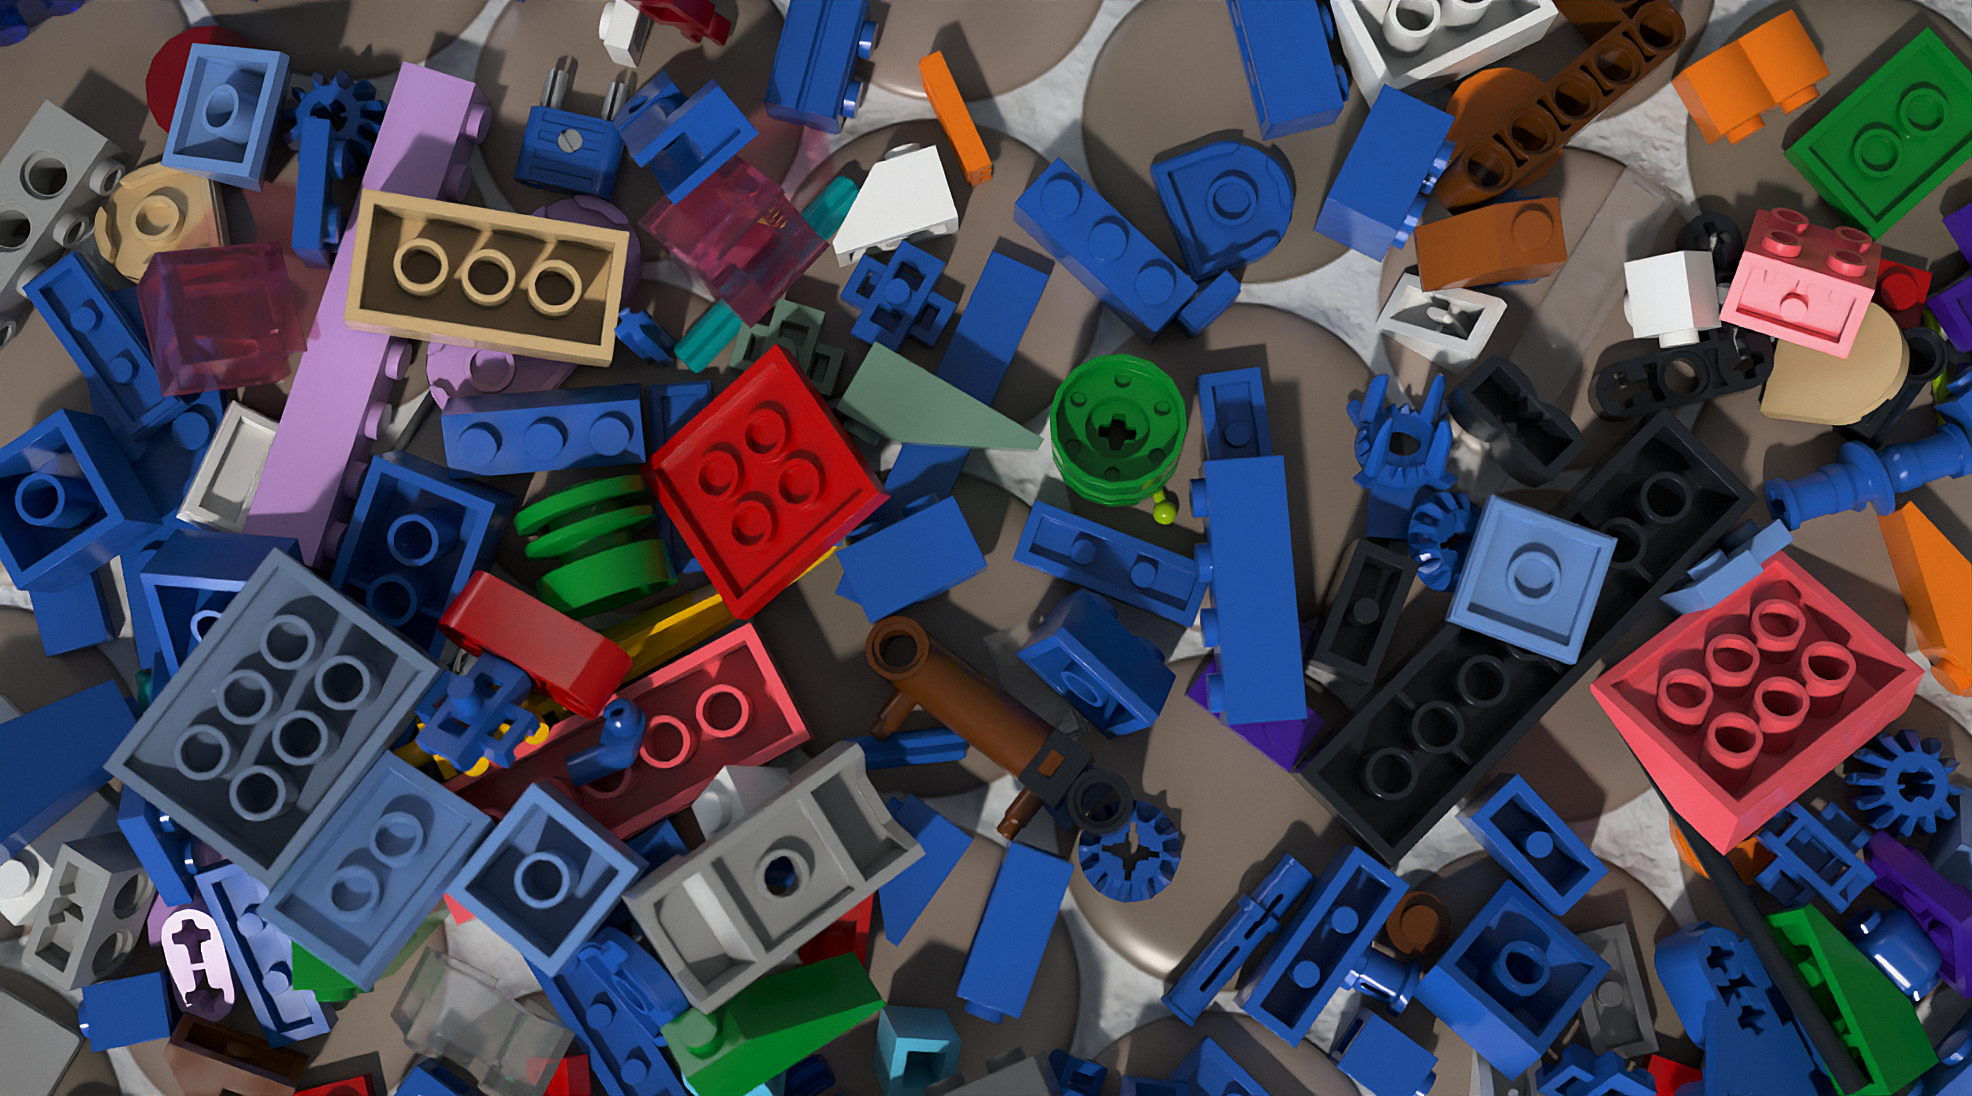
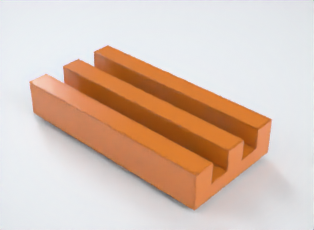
(954, 119)

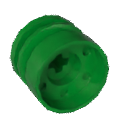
(1123, 394)
(595, 547)

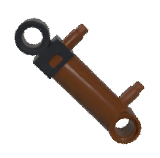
(996, 725)

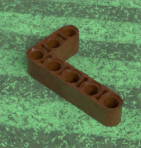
(1626, 48)

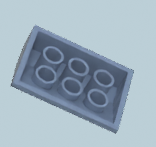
(275, 717)

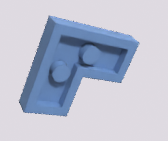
(1728, 569)

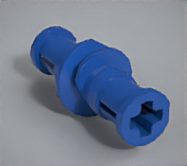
(1869, 476)

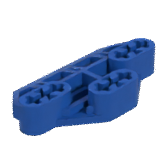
(1732, 1015)

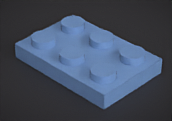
(376, 870)

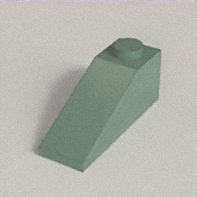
(917, 408)

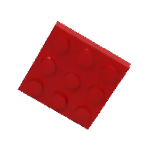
(763, 482)

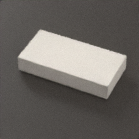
(230, 471)

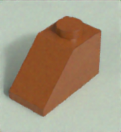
(1491, 245)

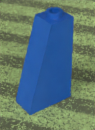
(57, 760)

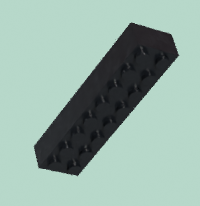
(1472, 697)

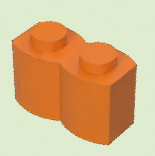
(1750, 78)

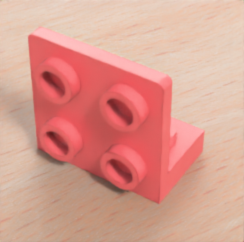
(1803, 281)

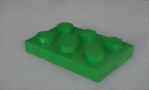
(1891, 137)

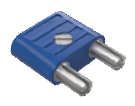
(571, 150)

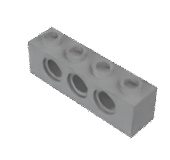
(57, 221)

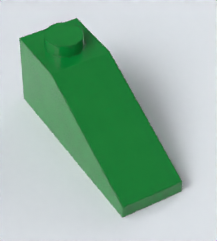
(1859, 1001)
(770, 1025)

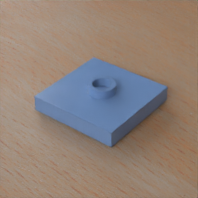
(1531, 579)

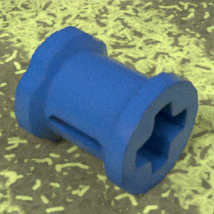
(1384, 979)

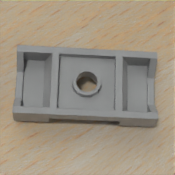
(712, 907)

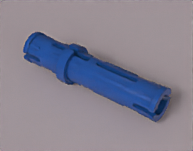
(1238, 938)

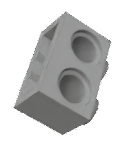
(90, 912)

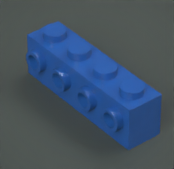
(1250, 590)

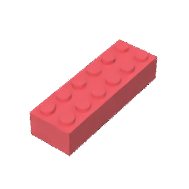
(700, 714)

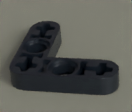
(1705, 358)

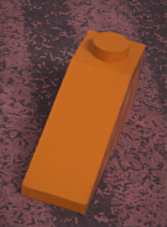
(1935, 592)

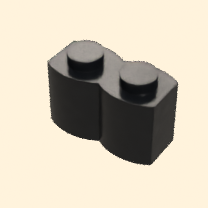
(1525, 434)

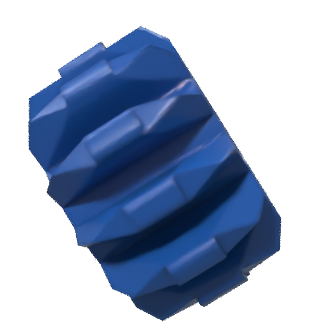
(347, 103)
(1926, 777)

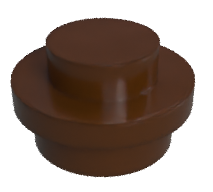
(1419, 924)

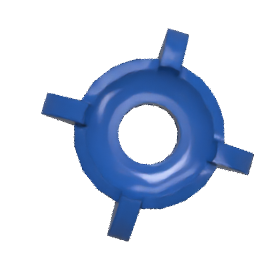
(1425, 426)

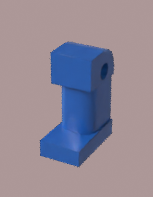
(682, 135)

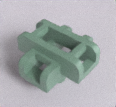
(802, 345)

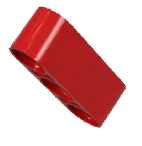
(555, 651)

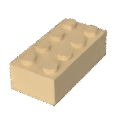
(485, 279)

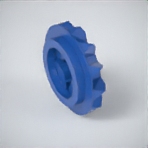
(1432, 523)
(1150, 874)

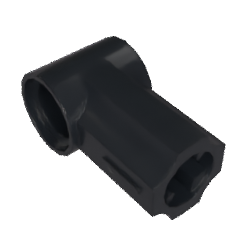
(1930, 363)

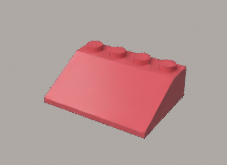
(1755, 699)

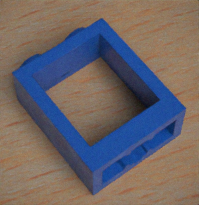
(1013, 931)

